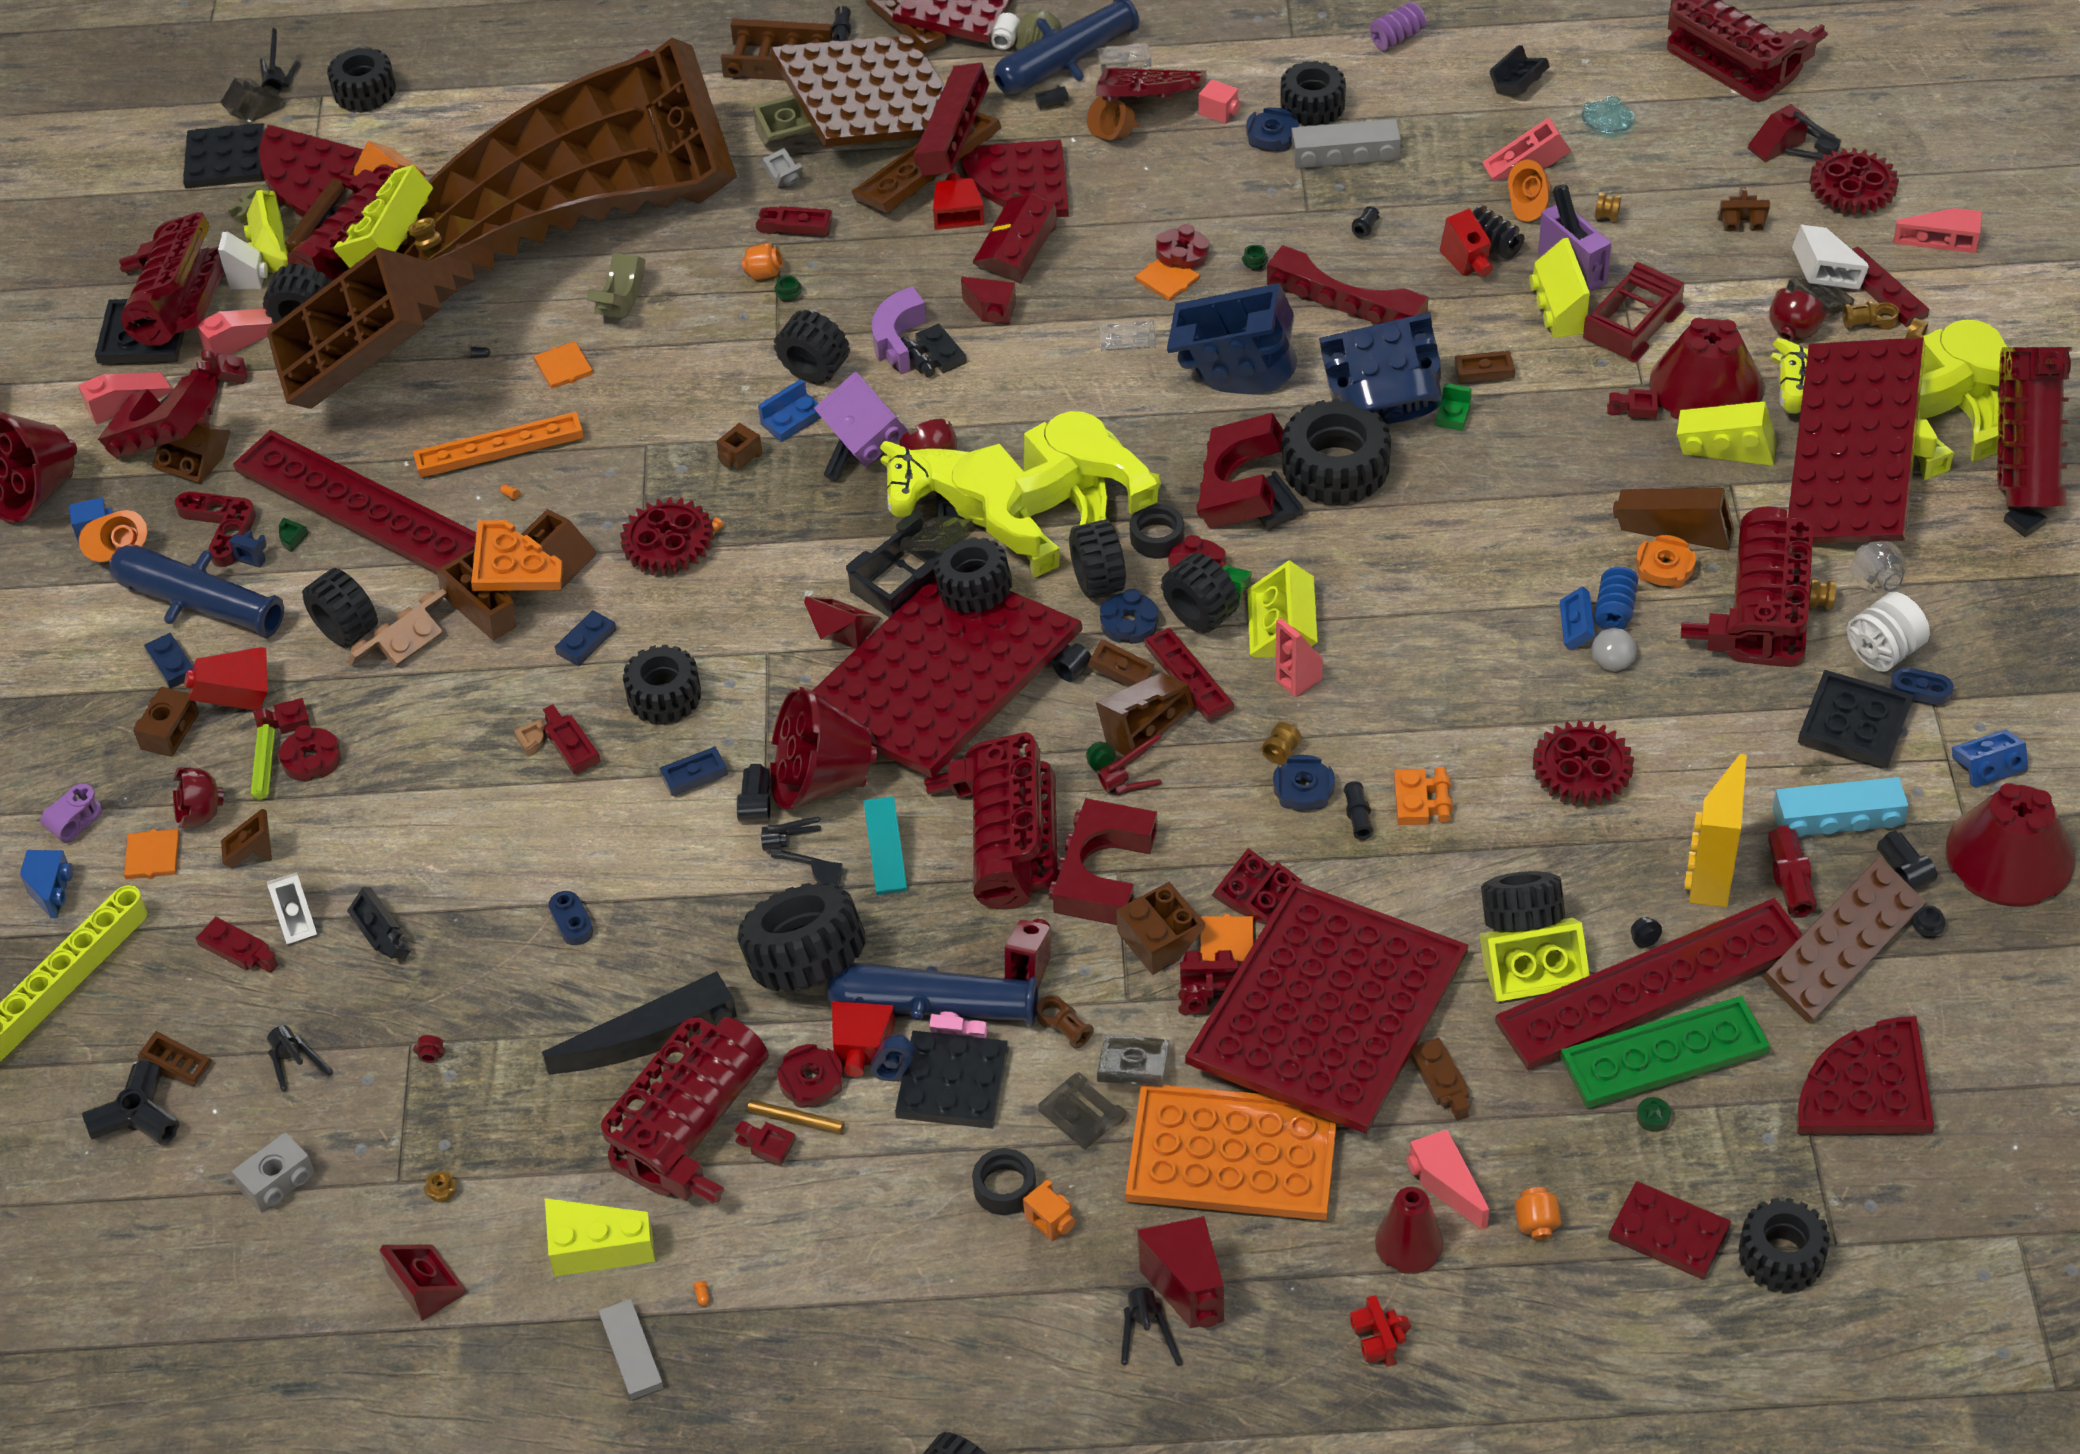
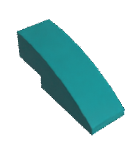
(885, 845)

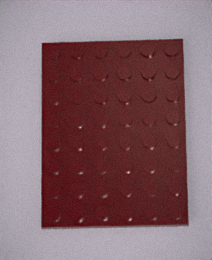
(943, 673)
(1327, 1006)

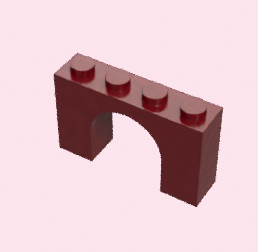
(148, 423)
(1228, 448)
(1097, 828)

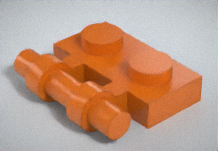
(1412, 799)

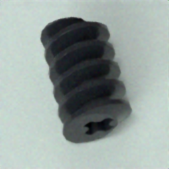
(1503, 236)

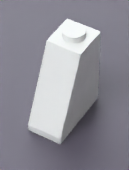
(1828, 259)

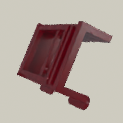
(1630, 342)

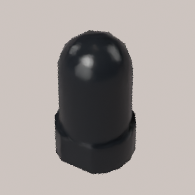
(479, 352)

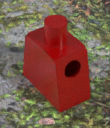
(957, 203)
(1466, 244)
(859, 1032)

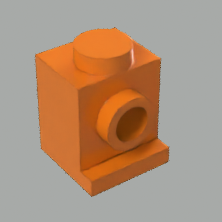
(1048, 1211)

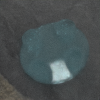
(1608, 115)

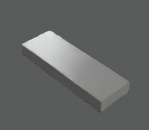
(630, 1349)

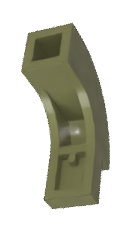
(621, 286)

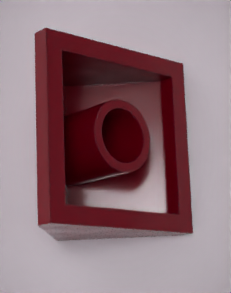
(421, 1277)

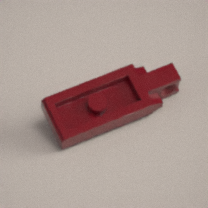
(570, 740)
(236, 946)

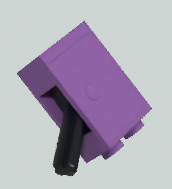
(1589, 245)
(860, 423)

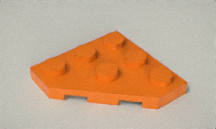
(511, 561)

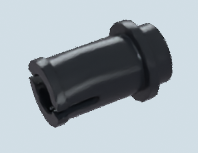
(1051, 97)
(1363, 225)

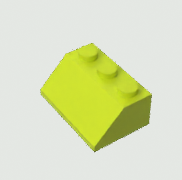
(1561, 290)
(1285, 595)
(1534, 960)

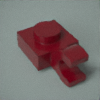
(225, 366)
(1637, 403)
(286, 716)
(766, 1143)

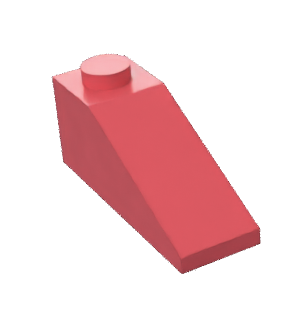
(1538, 144)
(1945, 229)
(233, 330)
(108, 392)
(1296, 661)
(1447, 1176)

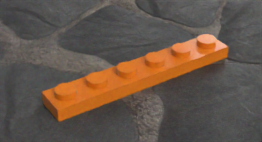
(498, 444)

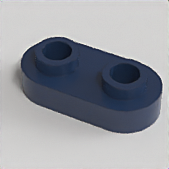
(1924, 685)
(568, 915)
(892, 1058)

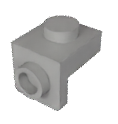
(782, 168)

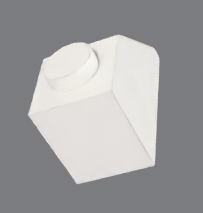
(241, 263)
(291, 908)

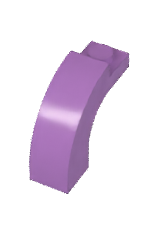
(893, 318)

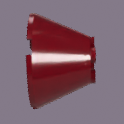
(1706, 369)
(32, 464)
(817, 750)
(2012, 848)

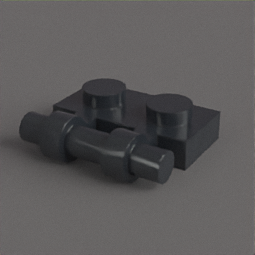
(940, 349)

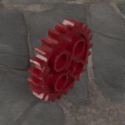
(1854, 181)
(667, 536)
(1583, 763)

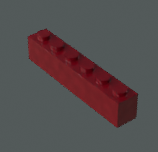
(952, 119)

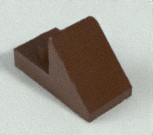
(248, 838)

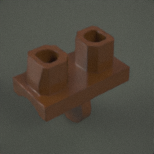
(1743, 208)

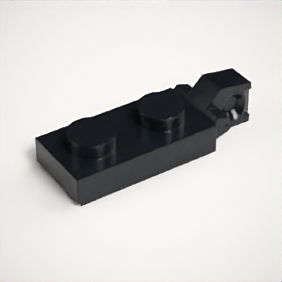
(378, 924)

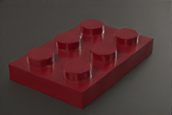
(1669, 1230)

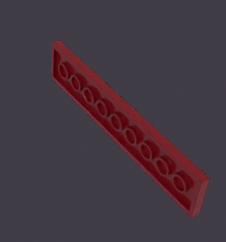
(355, 501)
(1649, 983)

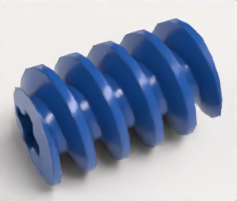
(1616, 598)

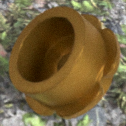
(443, 1192)

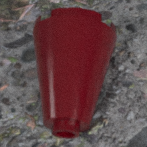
(1409, 1233)

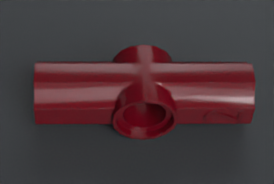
(1792, 871)

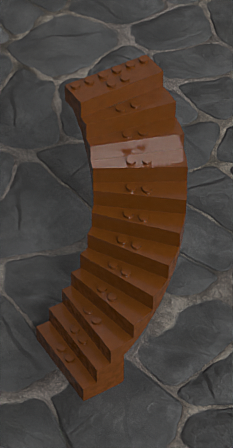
(538, 168)

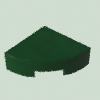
(291, 533)

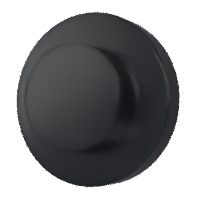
(1928, 921)
(1645, 932)

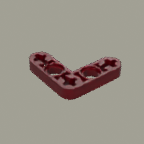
(196, 506)

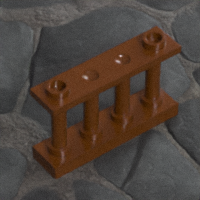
(767, 35)

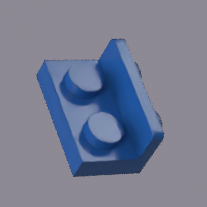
(788, 411)
(1992, 757)

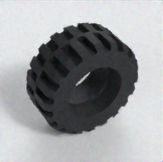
(1336, 477)
(801, 936)

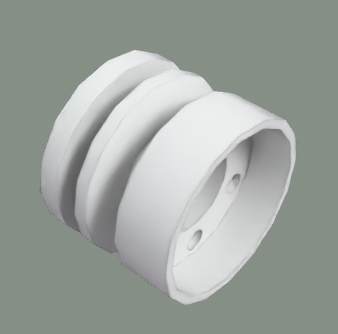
(1888, 631)

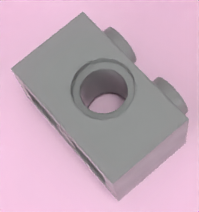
(256, 1175)

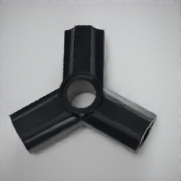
(134, 1108)

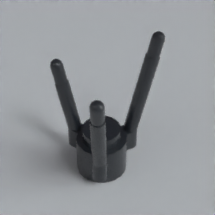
(274, 75)
(1825, 140)
(777, 837)
(286, 1045)
(1143, 1310)

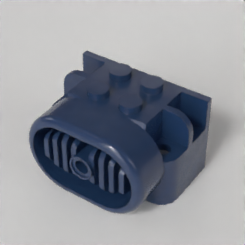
(1236, 339)
(1386, 368)

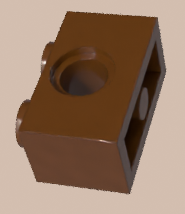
(165, 722)

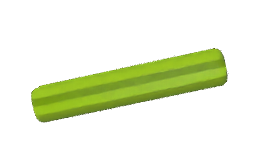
(262, 762)

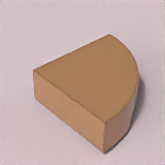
(531, 737)

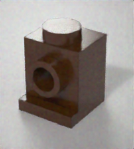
(738, 446)

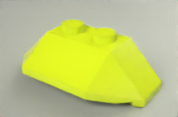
(267, 230)

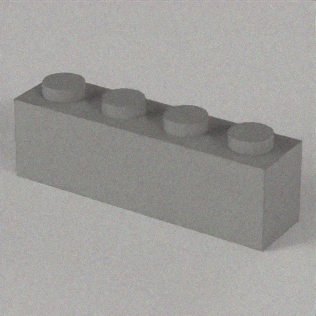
(1345, 143)

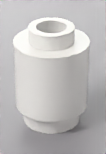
(1005, 31)

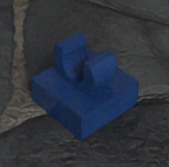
(248, 549)

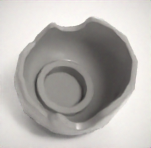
(1614, 649)

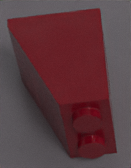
(1184, 1269)

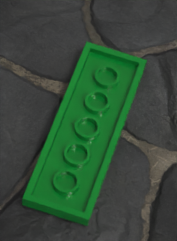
(1664, 1051)

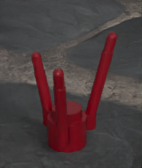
(1115, 774)

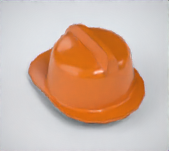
(1528, 190)
(106, 534)

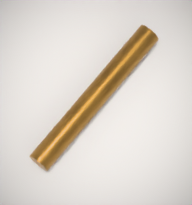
(796, 1116)

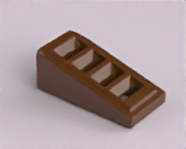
(160, 1042)

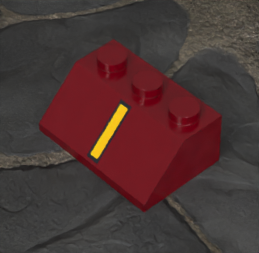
(1017, 236)

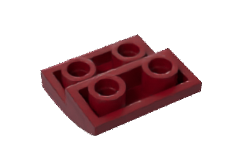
(1254, 886)

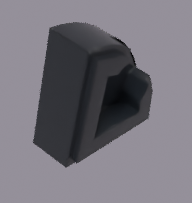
(2025, 521)
(827, 871)

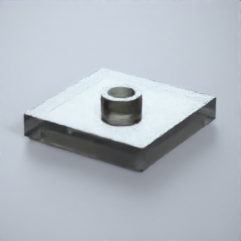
(1133, 1060)

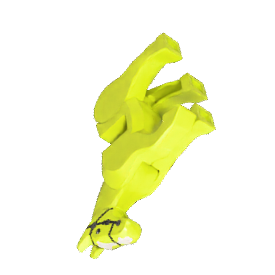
(1957, 371)
(989, 487)

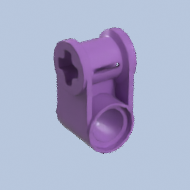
(70, 816)

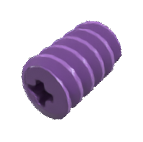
(1397, 25)

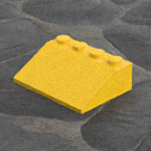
(1717, 840)

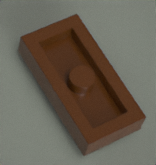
(1484, 366)
(1119, 664)

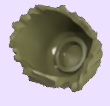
(1028, 30)

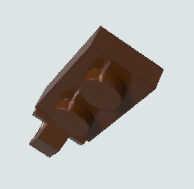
(1441, 1077)

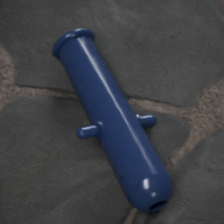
(1063, 47)
(194, 589)
(932, 992)

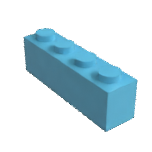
(1841, 806)

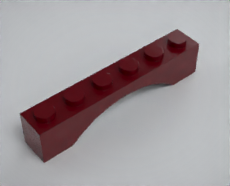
(1301, 277)

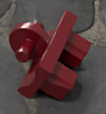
(1208, 974)

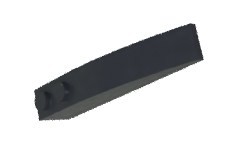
(642, 1029)

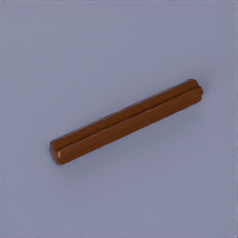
(315, 214)

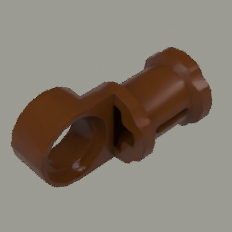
(1064, 1021)

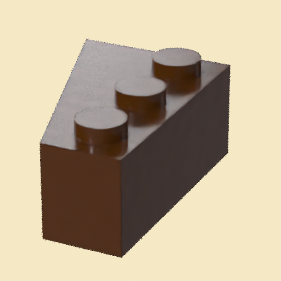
(488, 610)
(1143, 711)

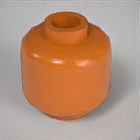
(762, 261)
(1537, 1213)

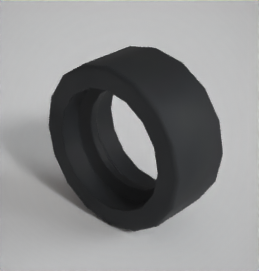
(1152, 515)
(998, 1160)

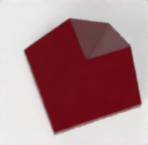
(840, 620)

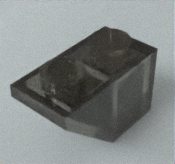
(250, 100)

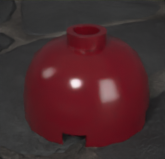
(1796, 314)
(931, 435)
(196, 797)

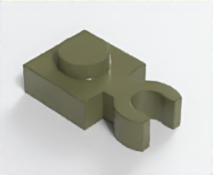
(241, 209)

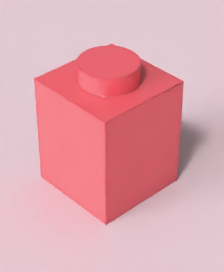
(1218, 101)

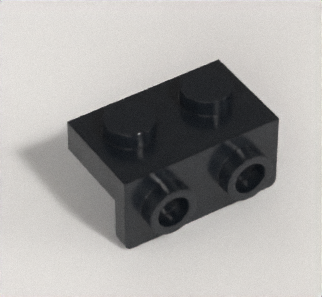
(1517, 72)

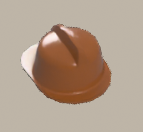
(1110, 119)

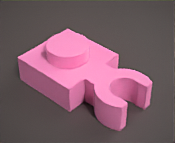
(953, 1024)

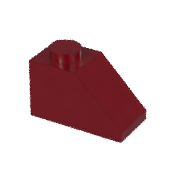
(1777, 133)
(989, 299)

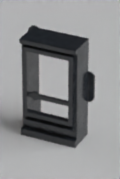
(869, 566)

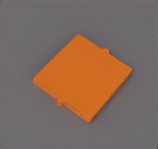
(1165, 280)
(563, 365)
(151, 854)
(1227, 933)

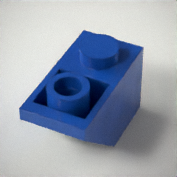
(46, 877)

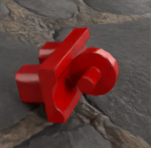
(1372, 1319)

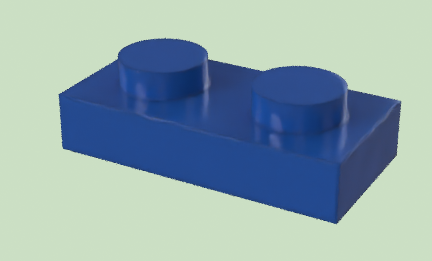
(1577, 618)

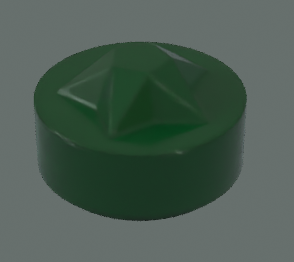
(1653, 1114)

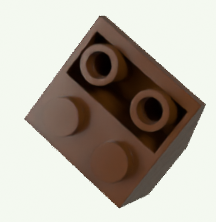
(195, 454)
(562, 539)
(1159, 927)

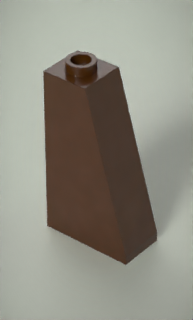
(1691, 514)

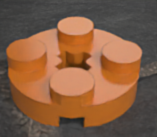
(1665, 574)

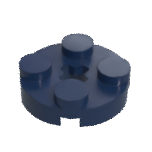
(1260, 132)
(1129, 604)
(1302, 797)

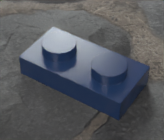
(585, 638)
(168, 659)
(693, 771)

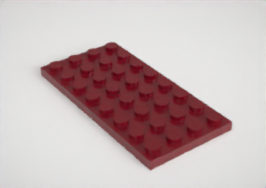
(1857, 439)

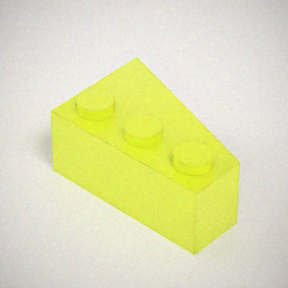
(1729, 433)
(596, 1237)

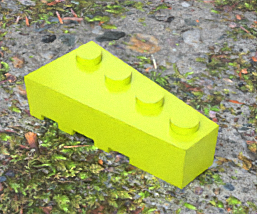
(387, 217)

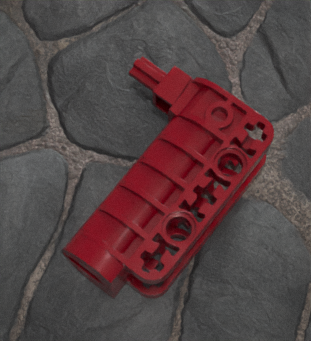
(1738, 47)
(318, 247)
(174, 281)
(2032, 425)
(1761, 617)
(1006, 817)
(682, 1106)

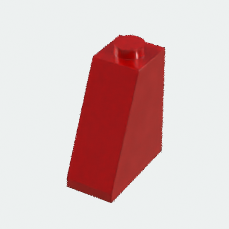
(230, 679)

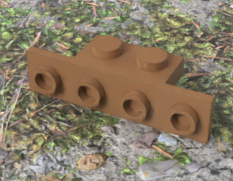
(405, 636)

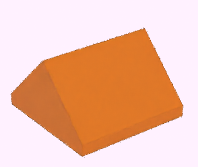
(378, 154)

